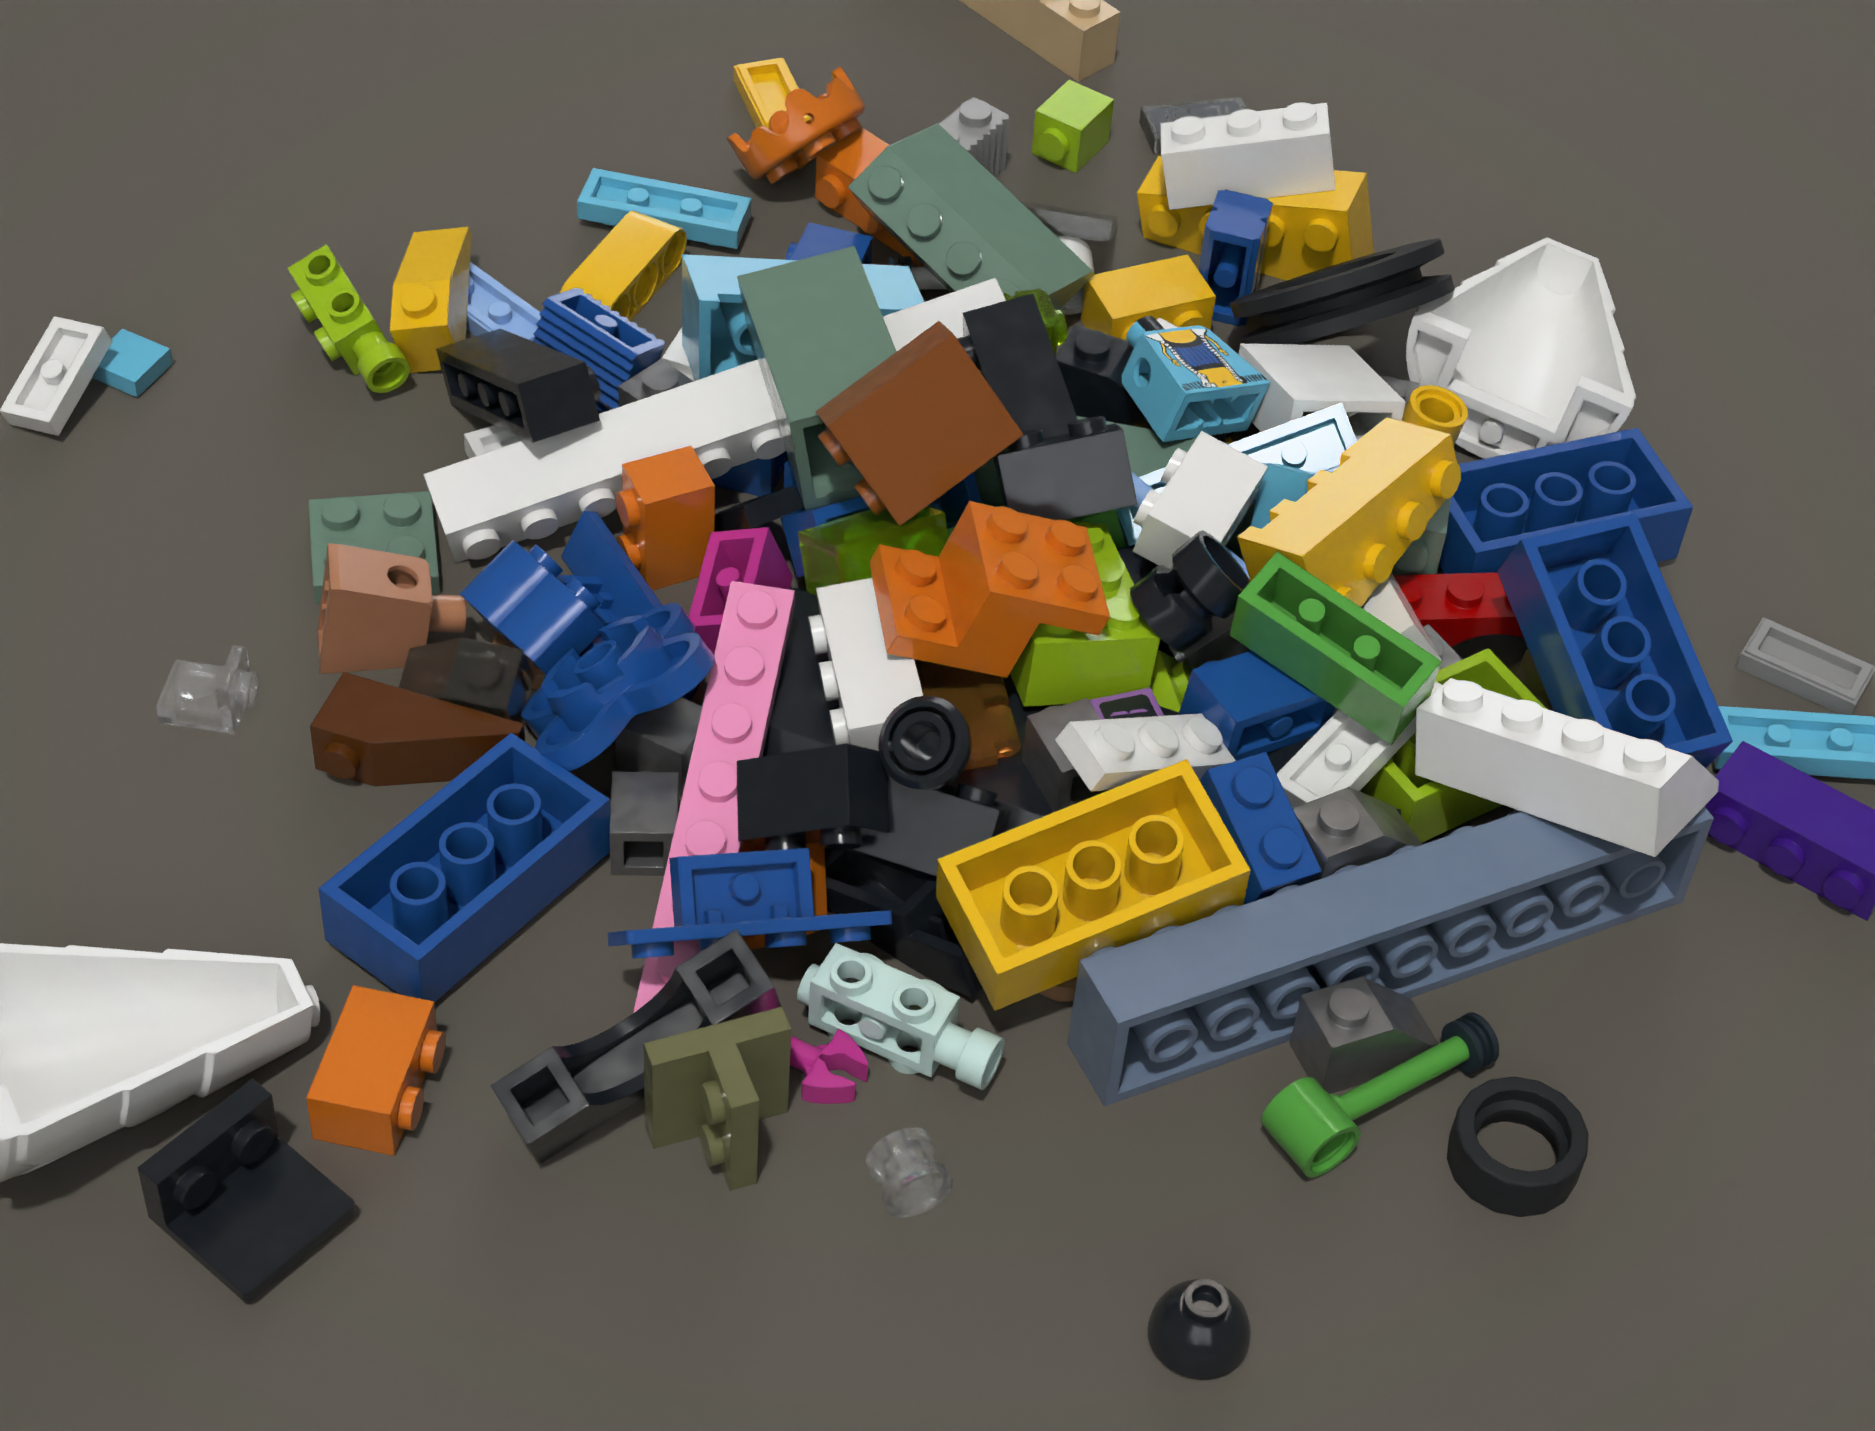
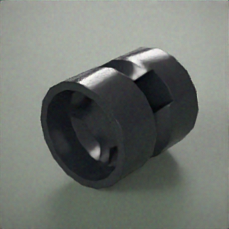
(1184, 598)

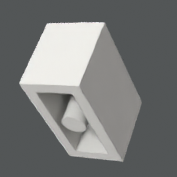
(1204, 491)

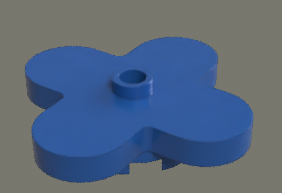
(635, 670)

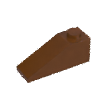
(398, 735)

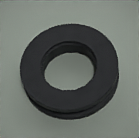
(1344, 295)

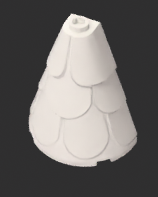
(1526, 351)
(129, 1033)

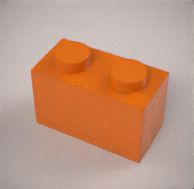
(666, 515)
(375, 1071)

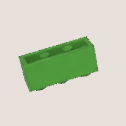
(1334, 647)

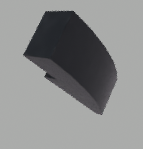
(919, 927)

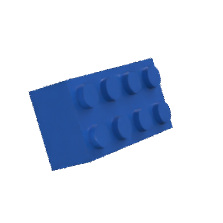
(1560, 489)
(1612, 636)
(466, 870)

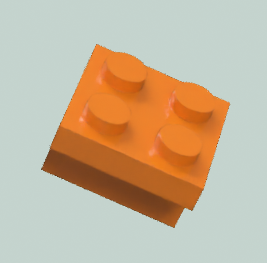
(988, 590)

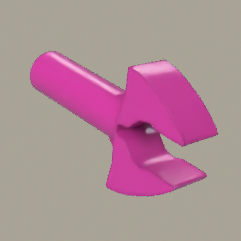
(817, 1062)

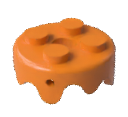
(795, 143)

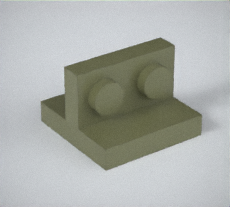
(718, 1088)

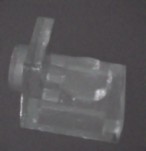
(209, 694)

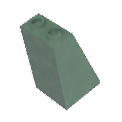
(813, 339)

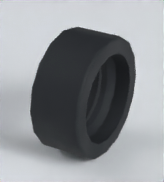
(1507, 1188)

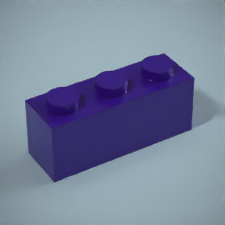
(1797, 828)

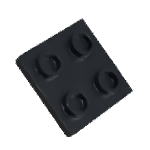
(241, 1194)

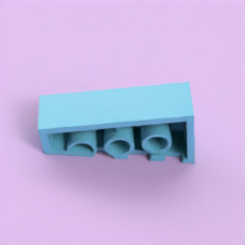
(714, 317)

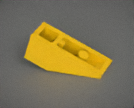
(431, 295)

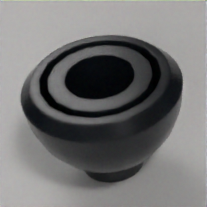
(925, 743)
(1199, 1329)

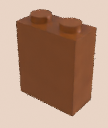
(917, 424)

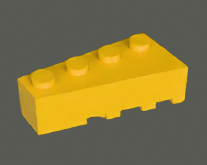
(1303, 231)
(1363, 512)

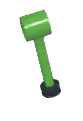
(1320, 1127)

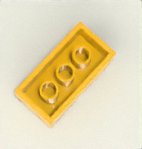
(1089, 881)

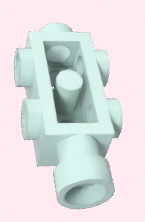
(896, 1013)

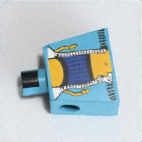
(1190, 381)

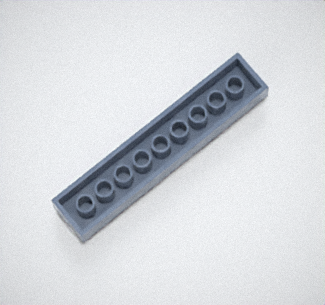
(1404, 921)

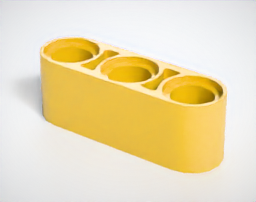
(630, 263)

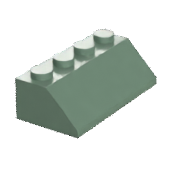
(964, 220)

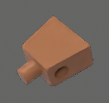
(378, 609)

